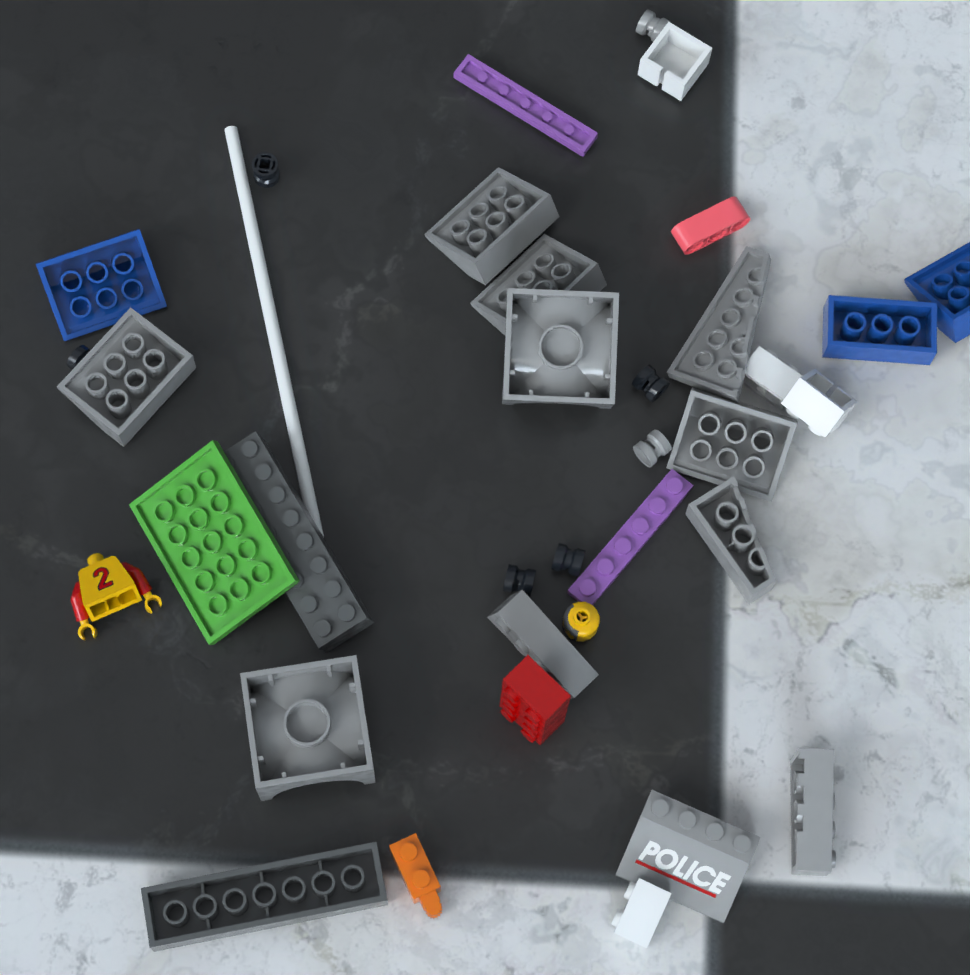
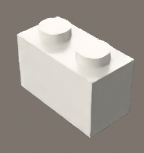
(770, 376)
(641, 912)

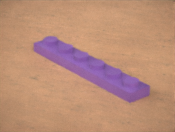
(525, 105)
(630, 538)

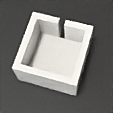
(674, 61)
(810, 403)

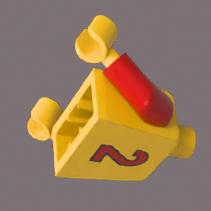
(107, 588)

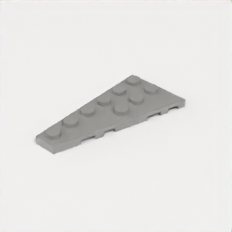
(722, 340)

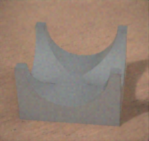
(560, 347)
(307, 725)

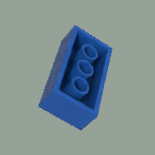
(879, 330)

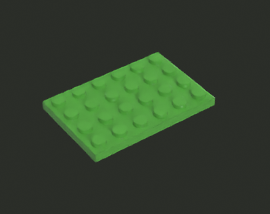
(213, 542)

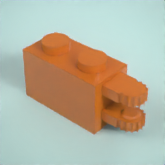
(417, 874)

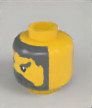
(575, 628)

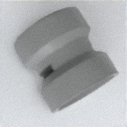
(650, 25)
(652, 448)

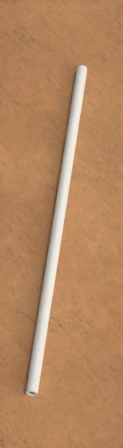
(272, 325)

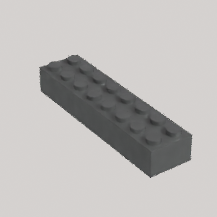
(324, 593)
(263, 896)

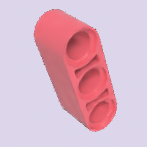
(710, 225)

